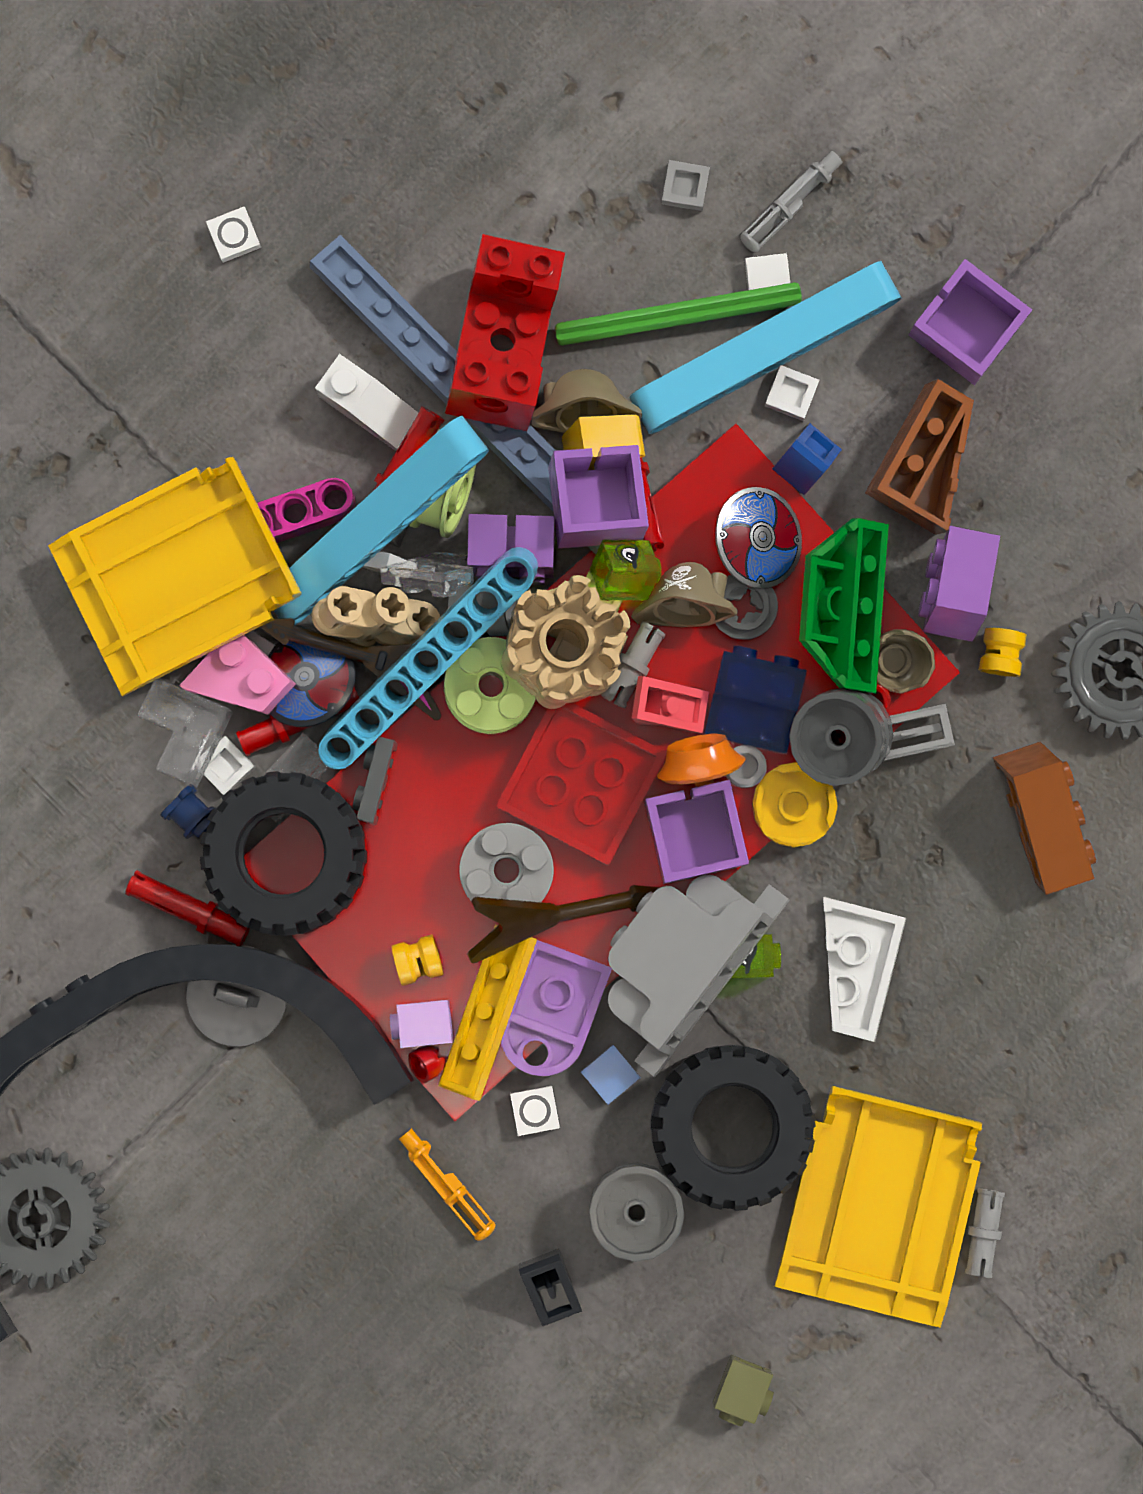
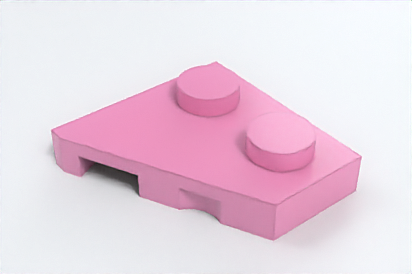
(240, 676)

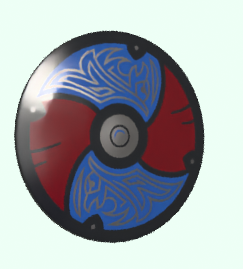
(321, 685)

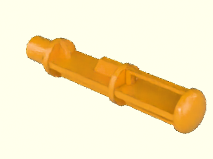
(446, 1185)

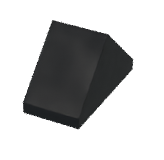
(549, 1287)

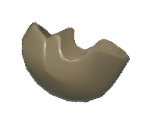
(904, 661)

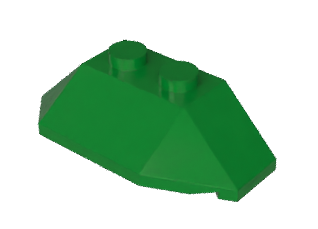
(846, 603)

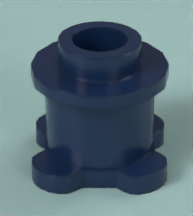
(188, 813)

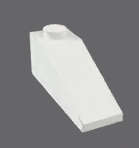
(366, 402)

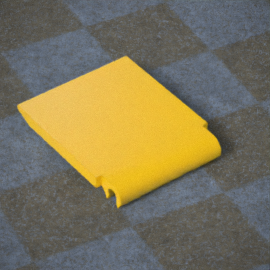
(175, 573)
(882, 1207)

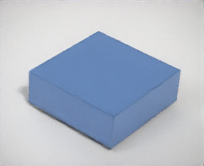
(610, 1074)

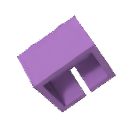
(971, 323)
(600, 501)
(491, 538)
(959, 583)
(696, 833)

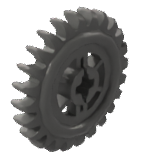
(1078, 677)
(82, 1233)

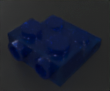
(755, 699)

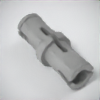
(634, 664)
(984, 1233)

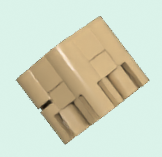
(572, 608)

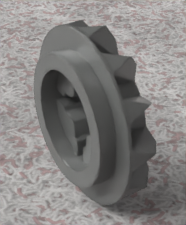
(753, 623)

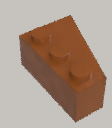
(925, 458)
(1047, 817)

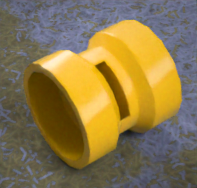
(1002, 652)
(407, 961)

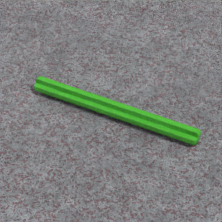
(678, 313)

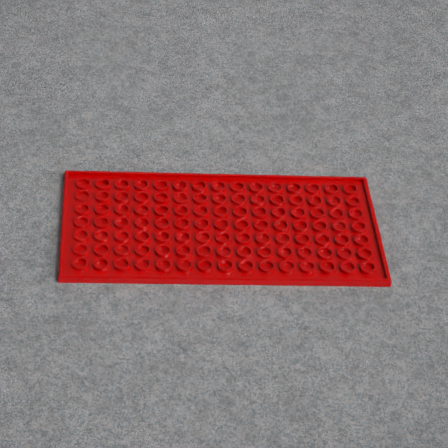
(453, 777)

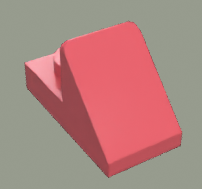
(669, 705)

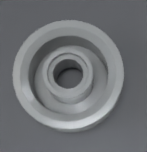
(511, 842)

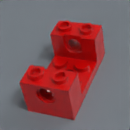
(509, 297)

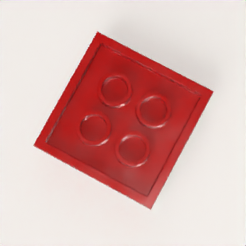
(581, 780)

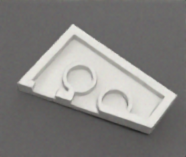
(861, 963)

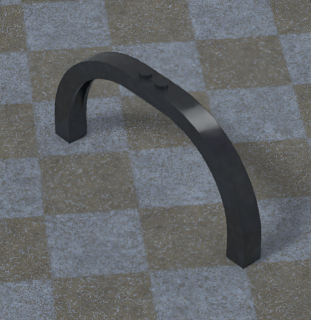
(317, 997)

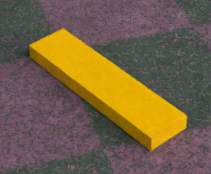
(485, 1020)

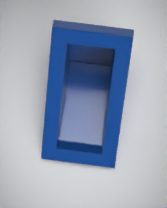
(807, 459)

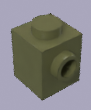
(743, 1391)

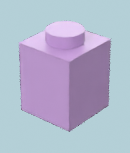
(422, 1023)

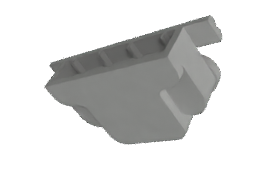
(682, 957)

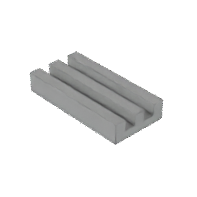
(943, 726)

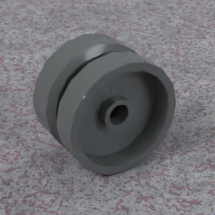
(818, 745)
(630, 1237)

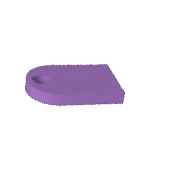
(554, 1008)

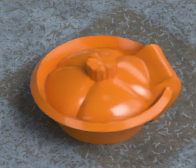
(699, 760)

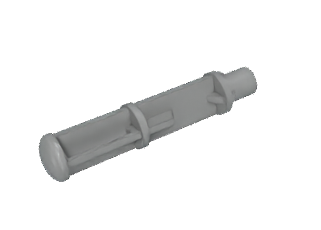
(790, 202)

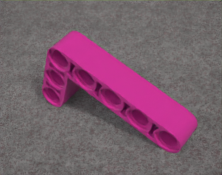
(313, 499)

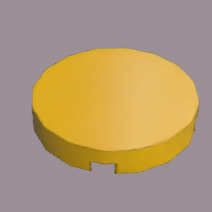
(790, 817)

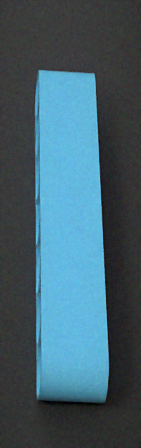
(765, 347)
(383, 515)
(420, 677)

